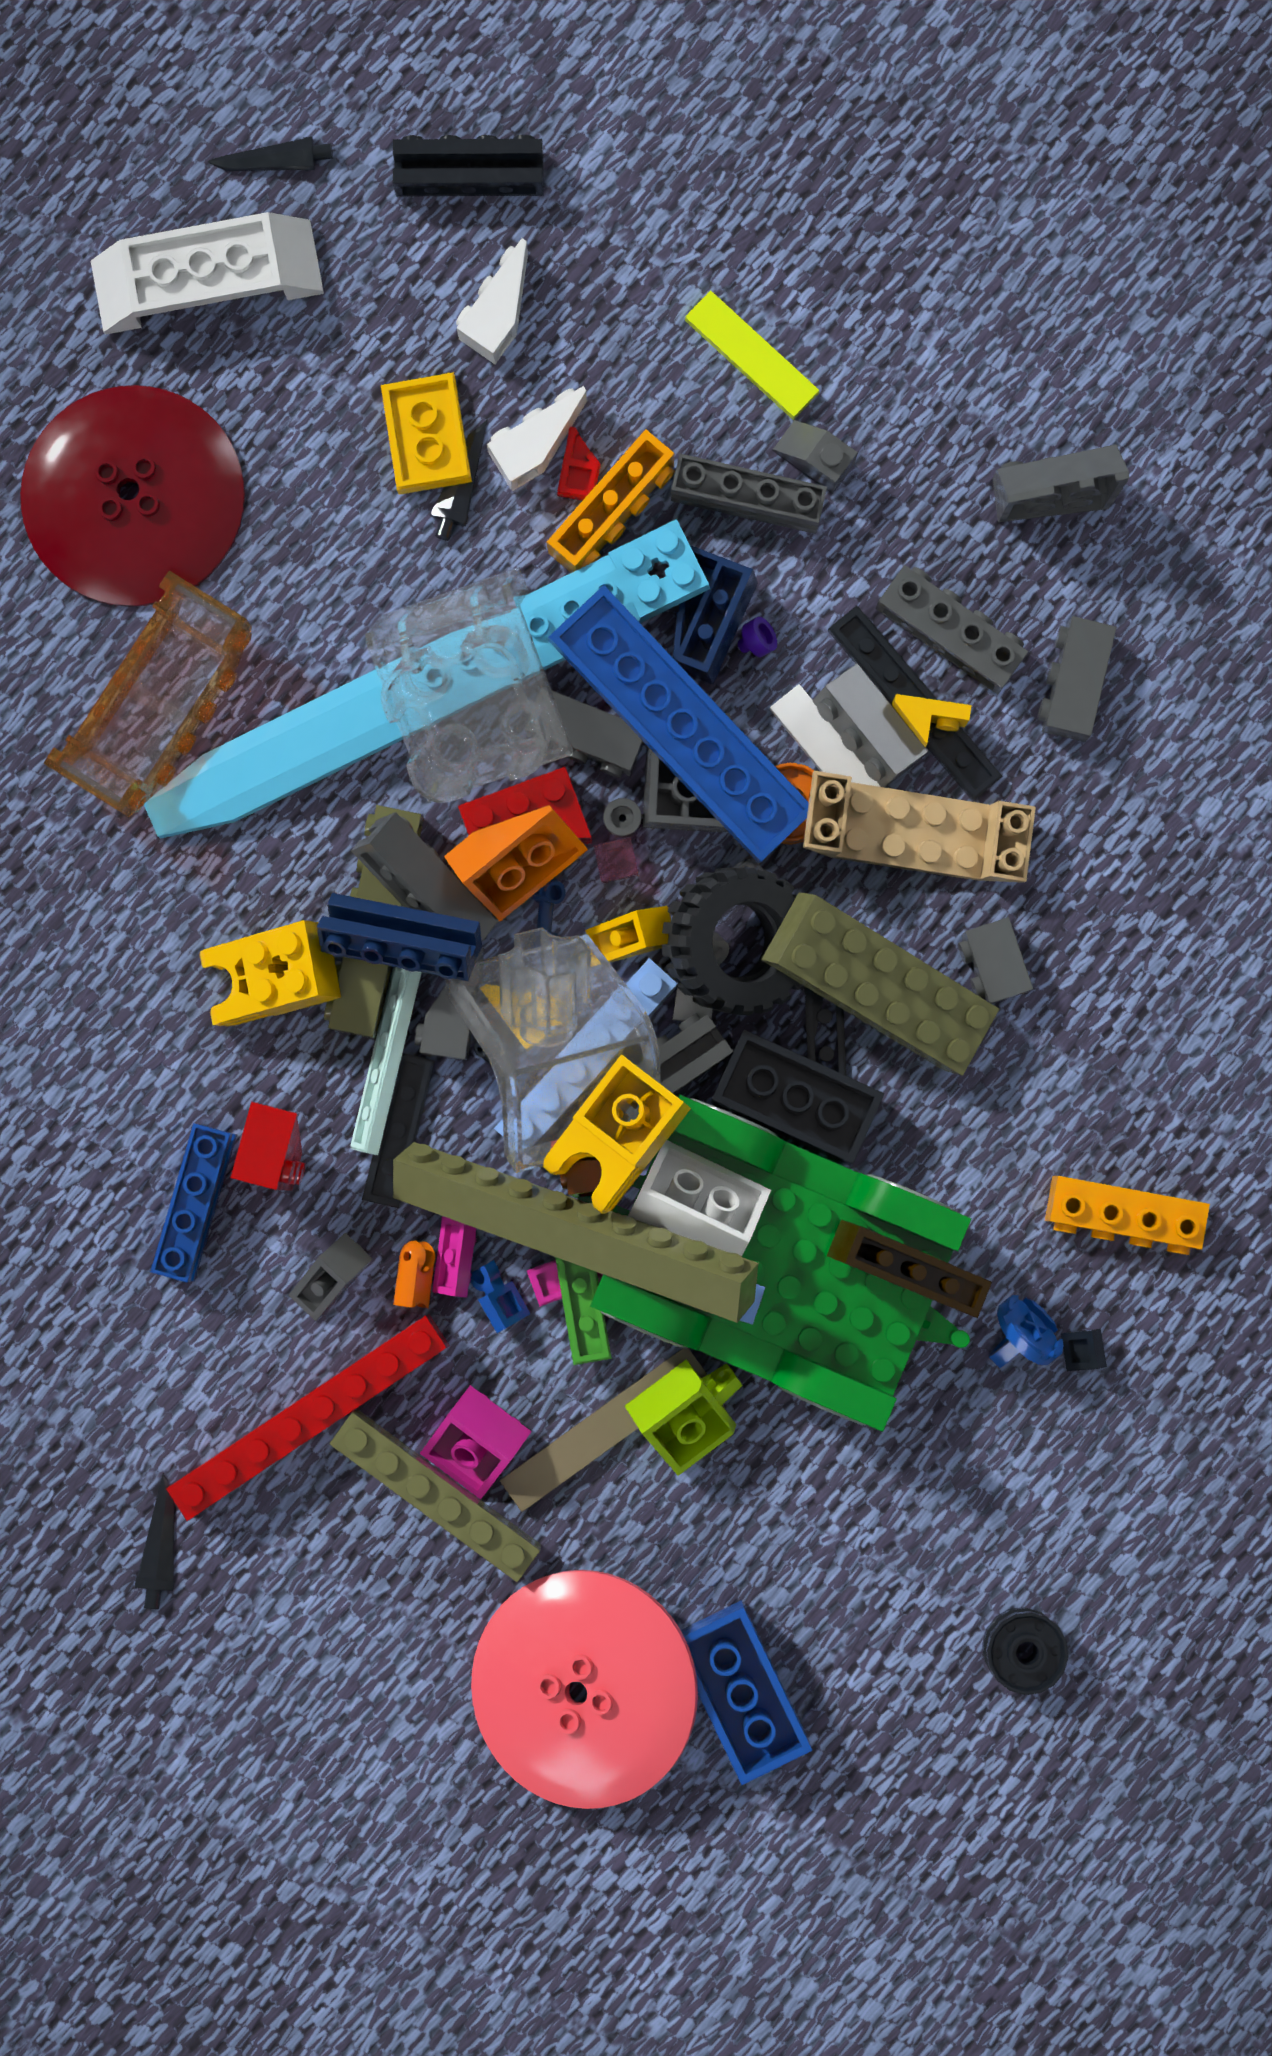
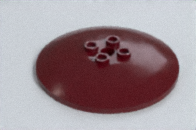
(177, 522)

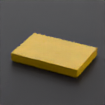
(426, 433)

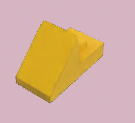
(920, 712)

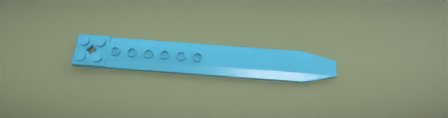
(351, 719)

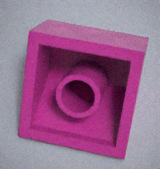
(475, 1442)

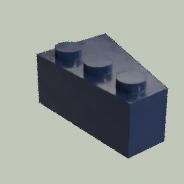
(712, 618)

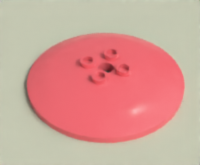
(635, 1678)

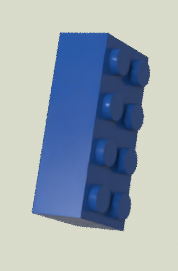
(744, 1694)

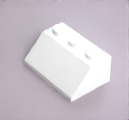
(700, 1200)

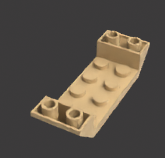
(918, 830)

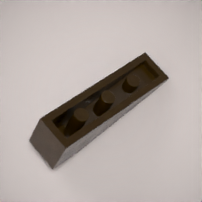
(909, 1268)

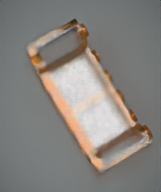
(156, 699)

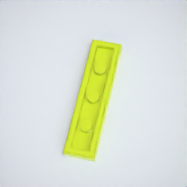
(751, 355)

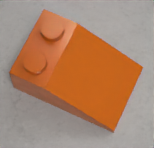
(515, 858)

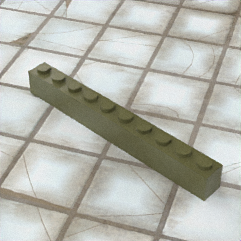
(576, 1231)

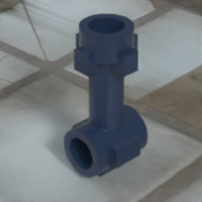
(547, 896)

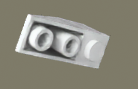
(494, 316)
(530, 446)

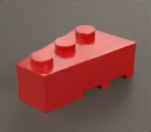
(545, 790)
(270, 1149)

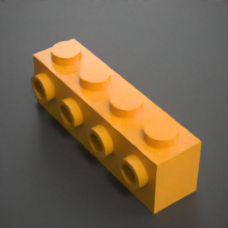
(612, 502)
(1128, 1213)

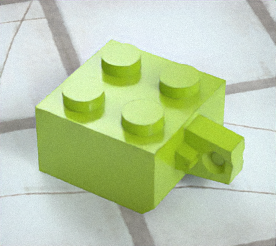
(686, 1413)

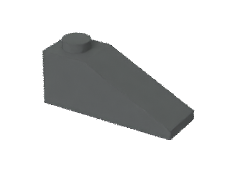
(444, 1030)

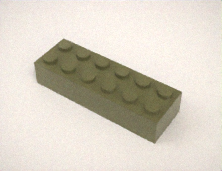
(880, 983)

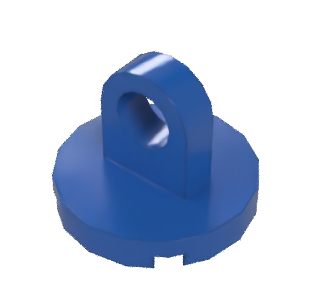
(1027, 1332)

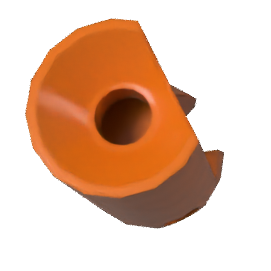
(414, 1275)

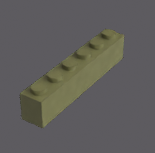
(360, 982)
(436, 1495)

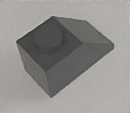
(816, 454)
(330, 1276)

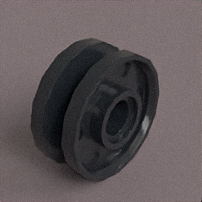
(1035, 1672)

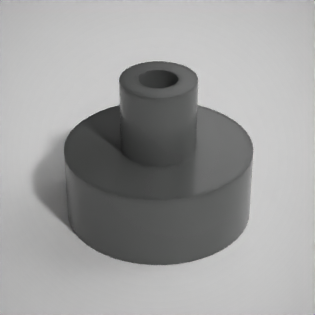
(622, 808)

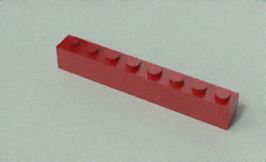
(307, 1417)

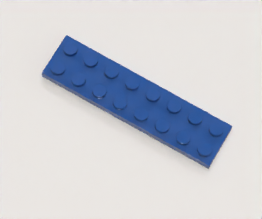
(680, 723)

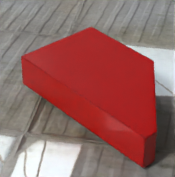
(579, 468)

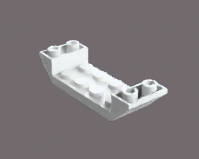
(205, 267)

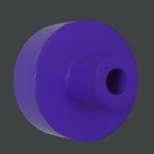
(758, 637)

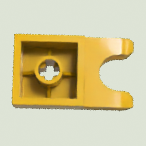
(273, 973)
(603, 1131)

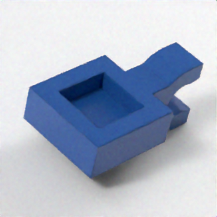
(502, 1301)

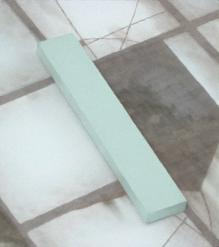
(385, 1061)

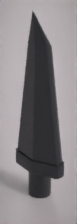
(284, 156)
(455, 500)
(157, 1561)

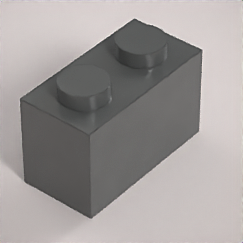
(995, 961)

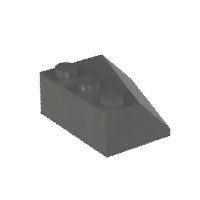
(1060, 484)
(670, 803)

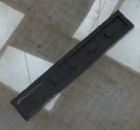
(894, 676)

